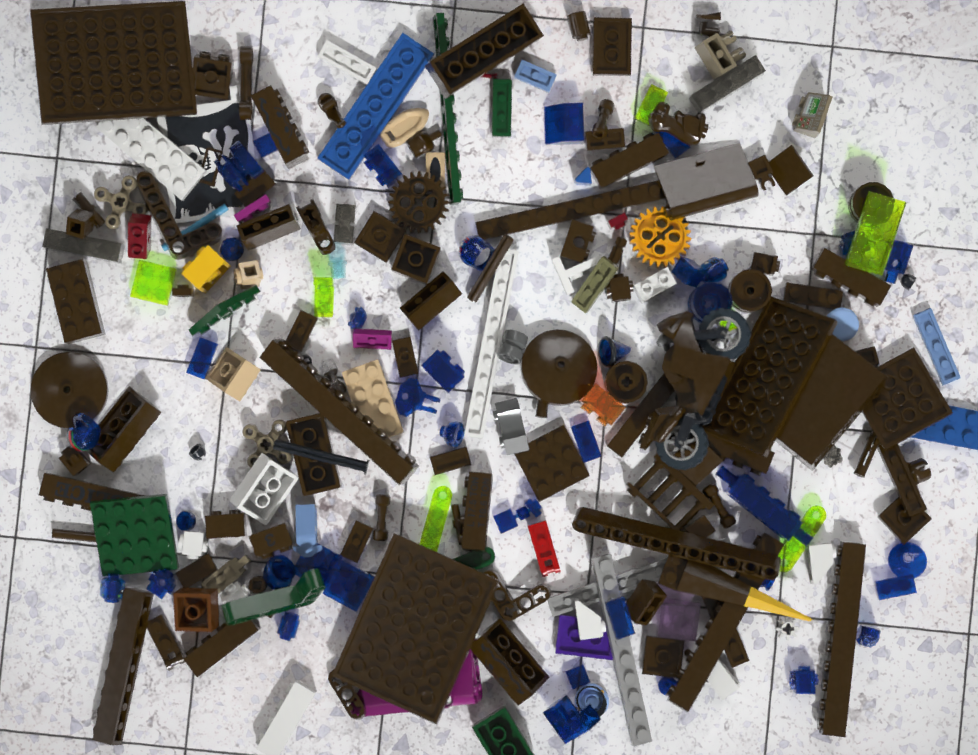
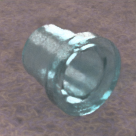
(338, 268)

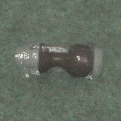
(329, 370)

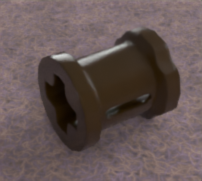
(252, 584)

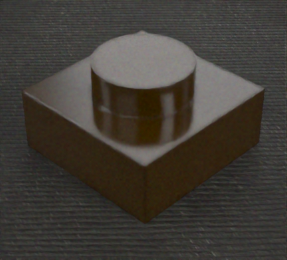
(182, 291)

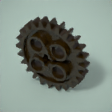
(407, 189)

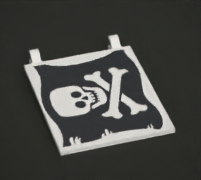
(215, 127)

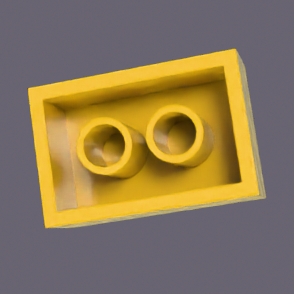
(205, 269)

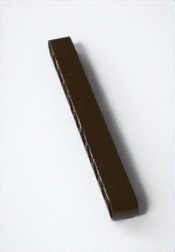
(677, 543)

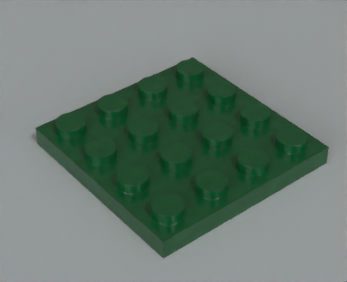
(134, 534)

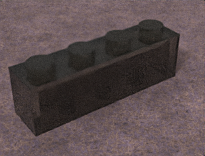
(727, 84)
(86, 247)

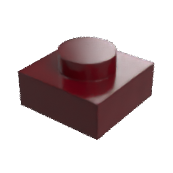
(617, 222)

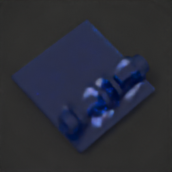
(325, 561)

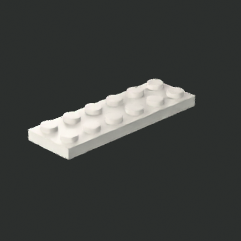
(155, 153)

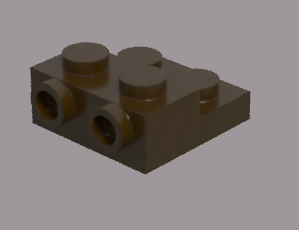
(212, 75)

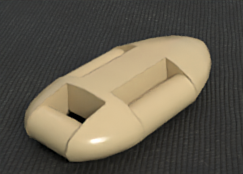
(404, 126)

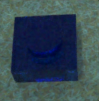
(534, 507)

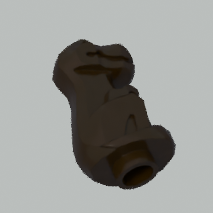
(682, 126)

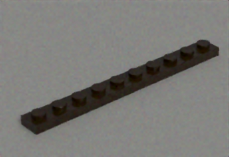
(570, 210)

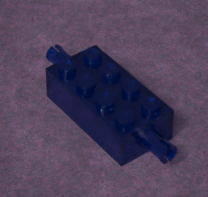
(763, 507)

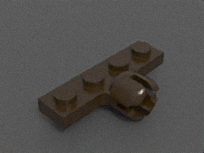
(905, 478)

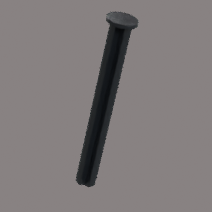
(321, 455)

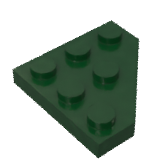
(224, 310)

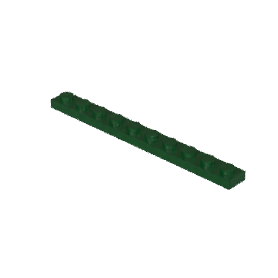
(450, 136)

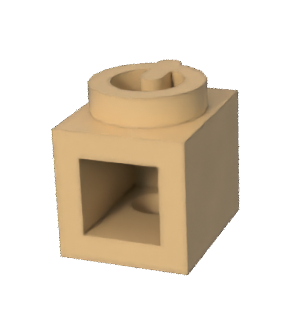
(248, 274)

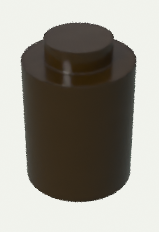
(579, 25)

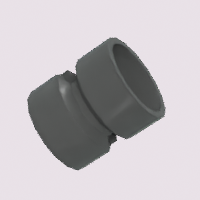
(512, 346)

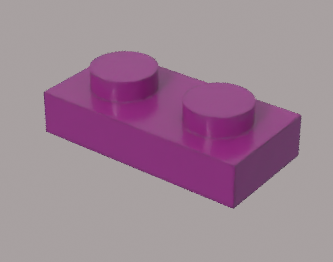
(247, 213)
(372, 339)

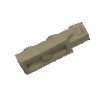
(226, 574)

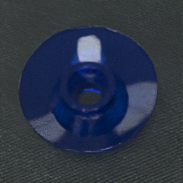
(907, 569)

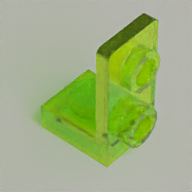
(324, 297)

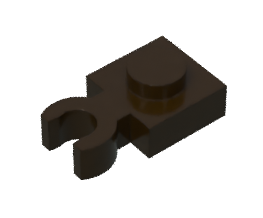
(761, 168)

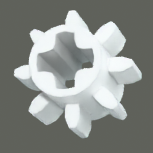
(790, 632)

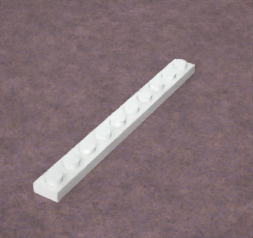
(490, 345)

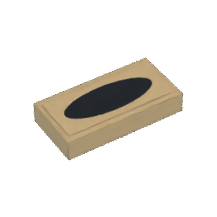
(436, 166)

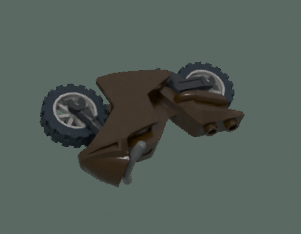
(696, 379)

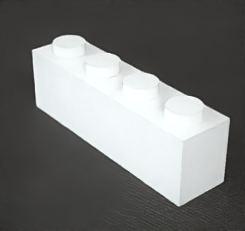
(287, 718)

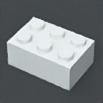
(263, 489)

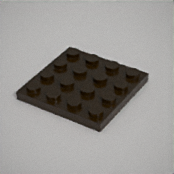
(905, 402)

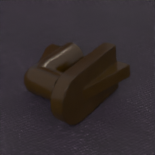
(704, 30)

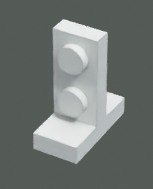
(574, 272)

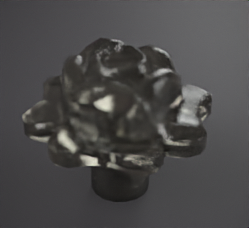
(833, 457)

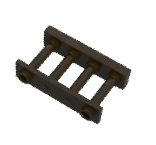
(688, 489)

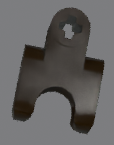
(314, 223)

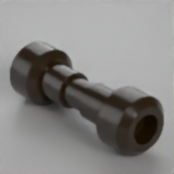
(600, 129)
(727, 520)
(380, 532)

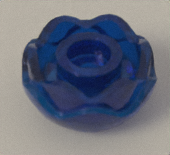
(226, 246)
(357, 318)

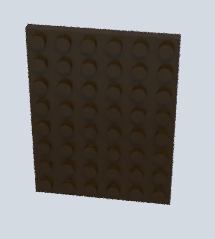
(113, 62)
(415, 628)

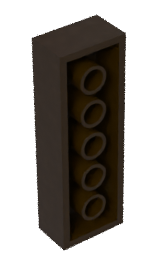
(484, 51)

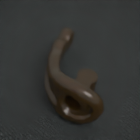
(329, 106)

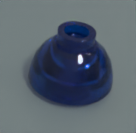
(453, 433)

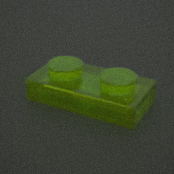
(652, 98)

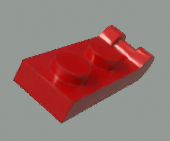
(543, 547)

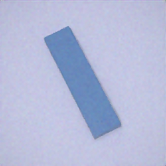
(936, 346)

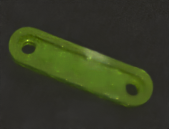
(436, 518)
(793, 548)

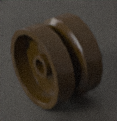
(859, 196)
(759, 286)
(634, 374)

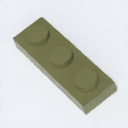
(595, 284)

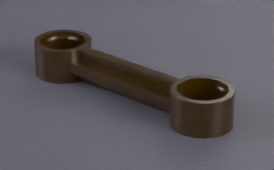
(245, 104)

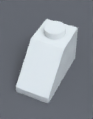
(820, 560)
(588, 622)

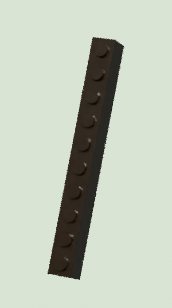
(339, 411)
(718, 634)
(842, 639)

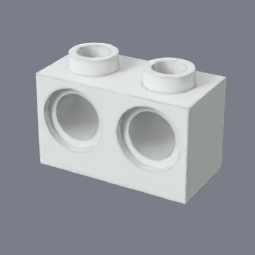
(654, 285)

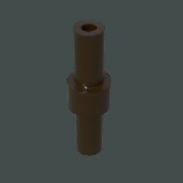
(457, 520)

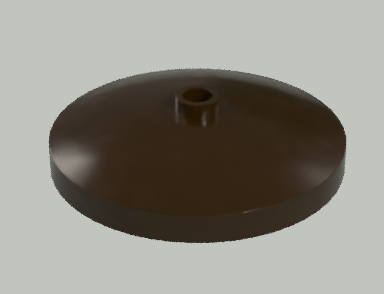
(85, 380)
(549, 381)

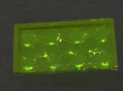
(875, 233)

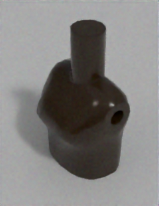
(422, 142)

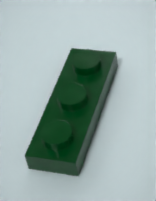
(502, 108)

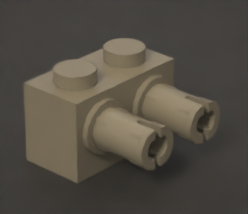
(716, 55)

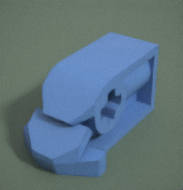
(306, 530)

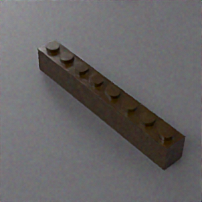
(122, 666)

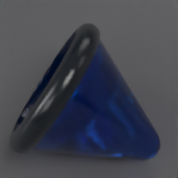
(611, 351)

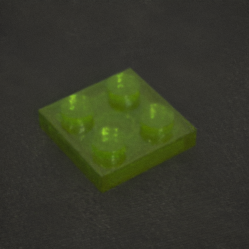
(153, 282)

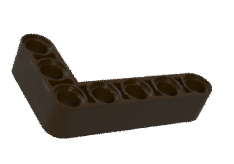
(169, 222)

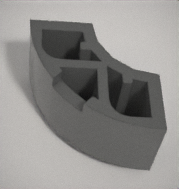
(511, 426)

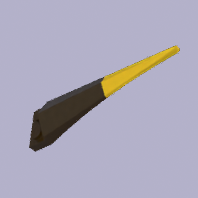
(712, 583)

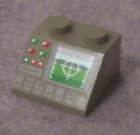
(812, 114)

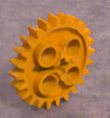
(671, 249)

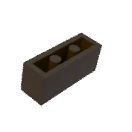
(268, 227)
(430, 300)

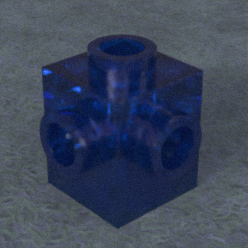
(155, 587)

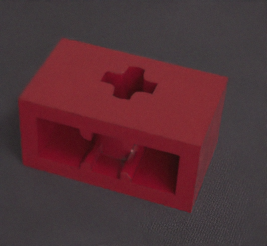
(139, 236)

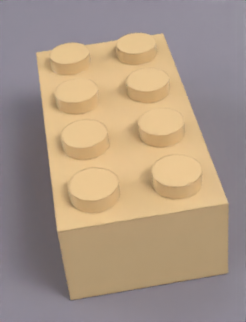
(371, 394)

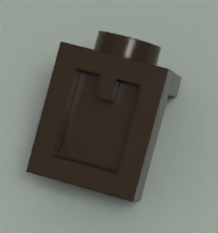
(765, 263)

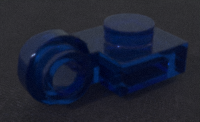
(506, 519)

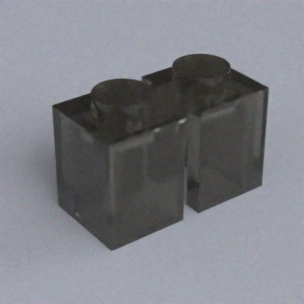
(345, 216)

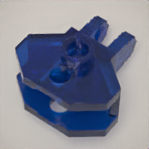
(415, 398)

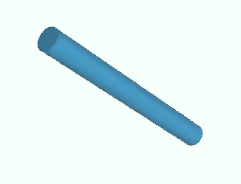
(203, 221)

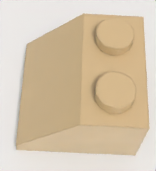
(233, 374)

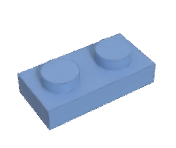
(535, 76)

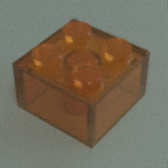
(602, 405)

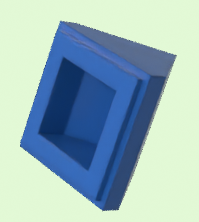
(584, 177)

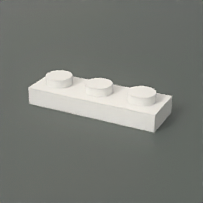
(347, 62)

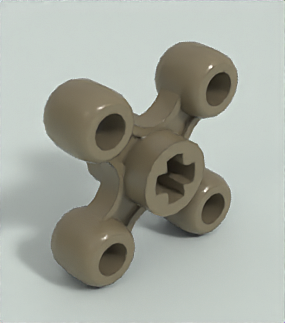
(113, 199)
(260, 438)

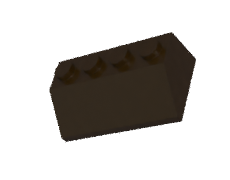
(123, 428)

